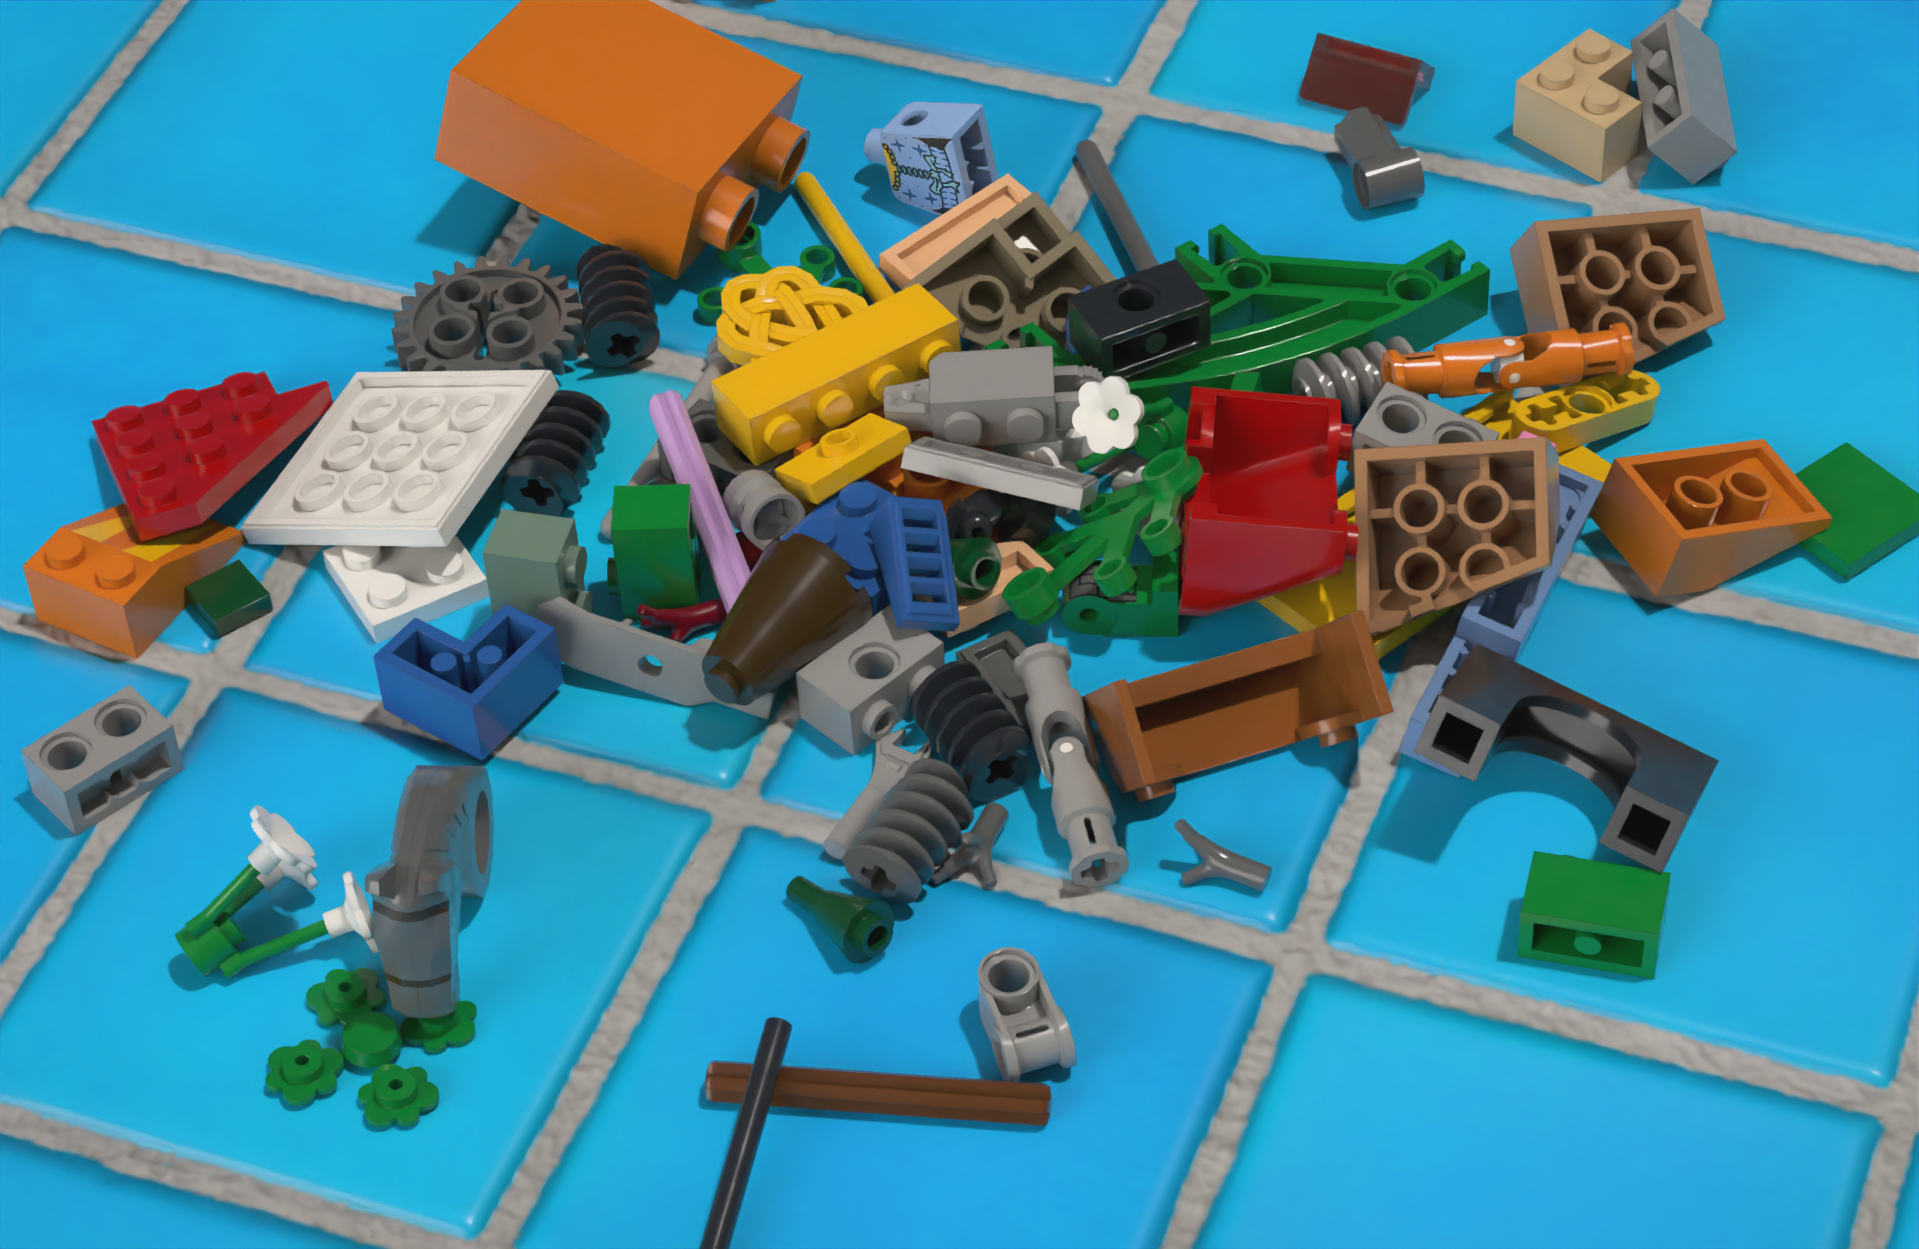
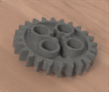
(448, 322)

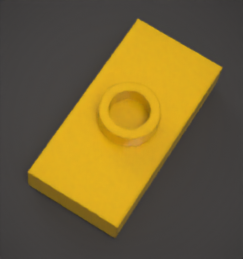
(843, 458)

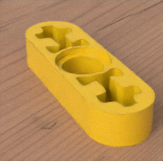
(1610, 403)

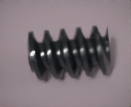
(617, 306)
(556, 454)
(972, 730)

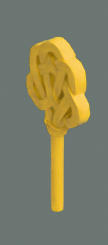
(761, 303)

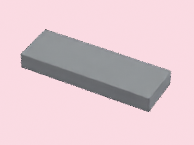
(1000, 472)

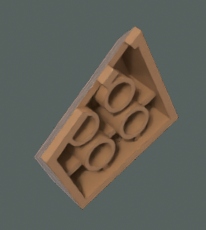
(1620, 269)
(1450, 523)

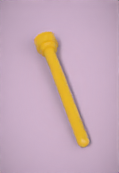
(842, 237)

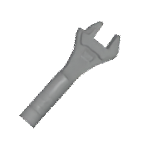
(888, 770)

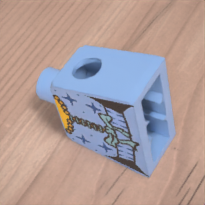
(935, 154)

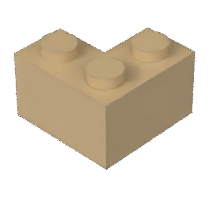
(1581, 106)

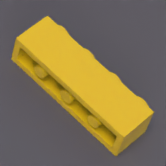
(832, 373)

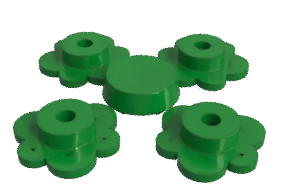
(367, 1042)

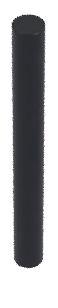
(746, 1135)

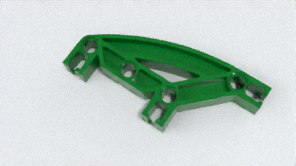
(1297, 308)

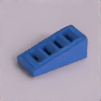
(923, 526)

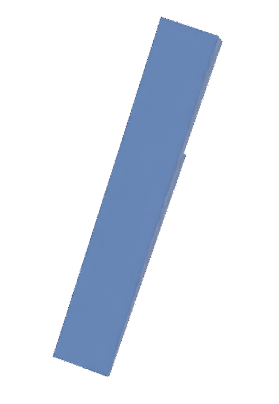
(1507, 614)

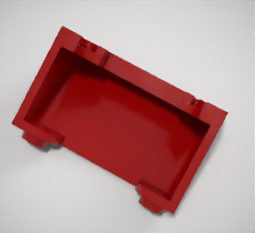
(1264, 498)

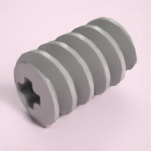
(1351, 377)

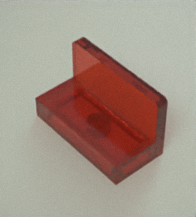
(1359, 75)

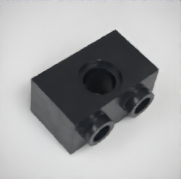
(1140, 320)

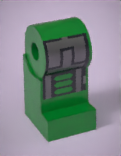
(1142, 610)

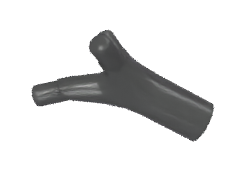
(977, 846)
(1221, 862)

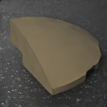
(1014, 275)

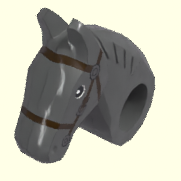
(437, 859)

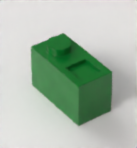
(654, 548)
(1593, 914)

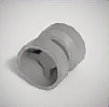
(761, 507)

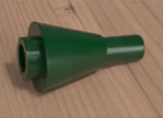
(975, 565)
(854, 923)

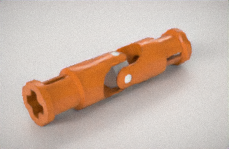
(1515, 362)

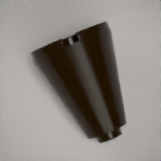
(783, 619)

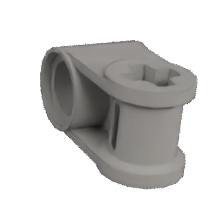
(1021, 1015)

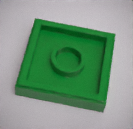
(1868, 510)

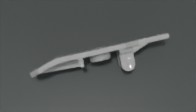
(620, 651)

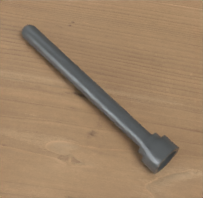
(1115, 206)

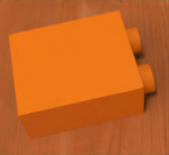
(624, 125)

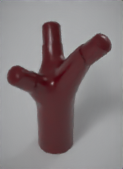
(683, 620)

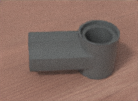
(1379, 167)

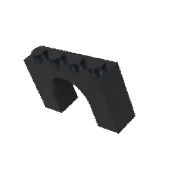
(1507, 707)

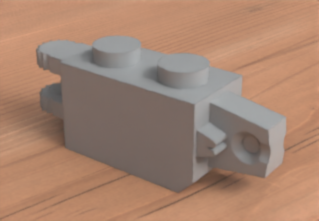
(991, 397)

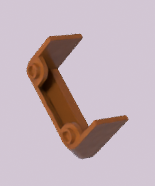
(1238, 706)

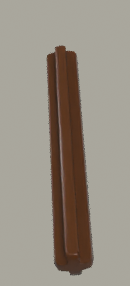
(889, 1093)

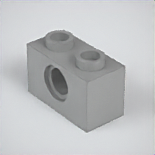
(867, 681)

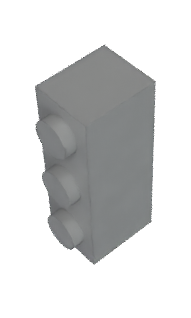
(1683, 97)

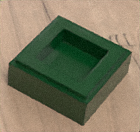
(229, 597)

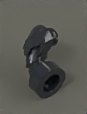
(1014, 515)

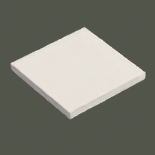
(400, 458)

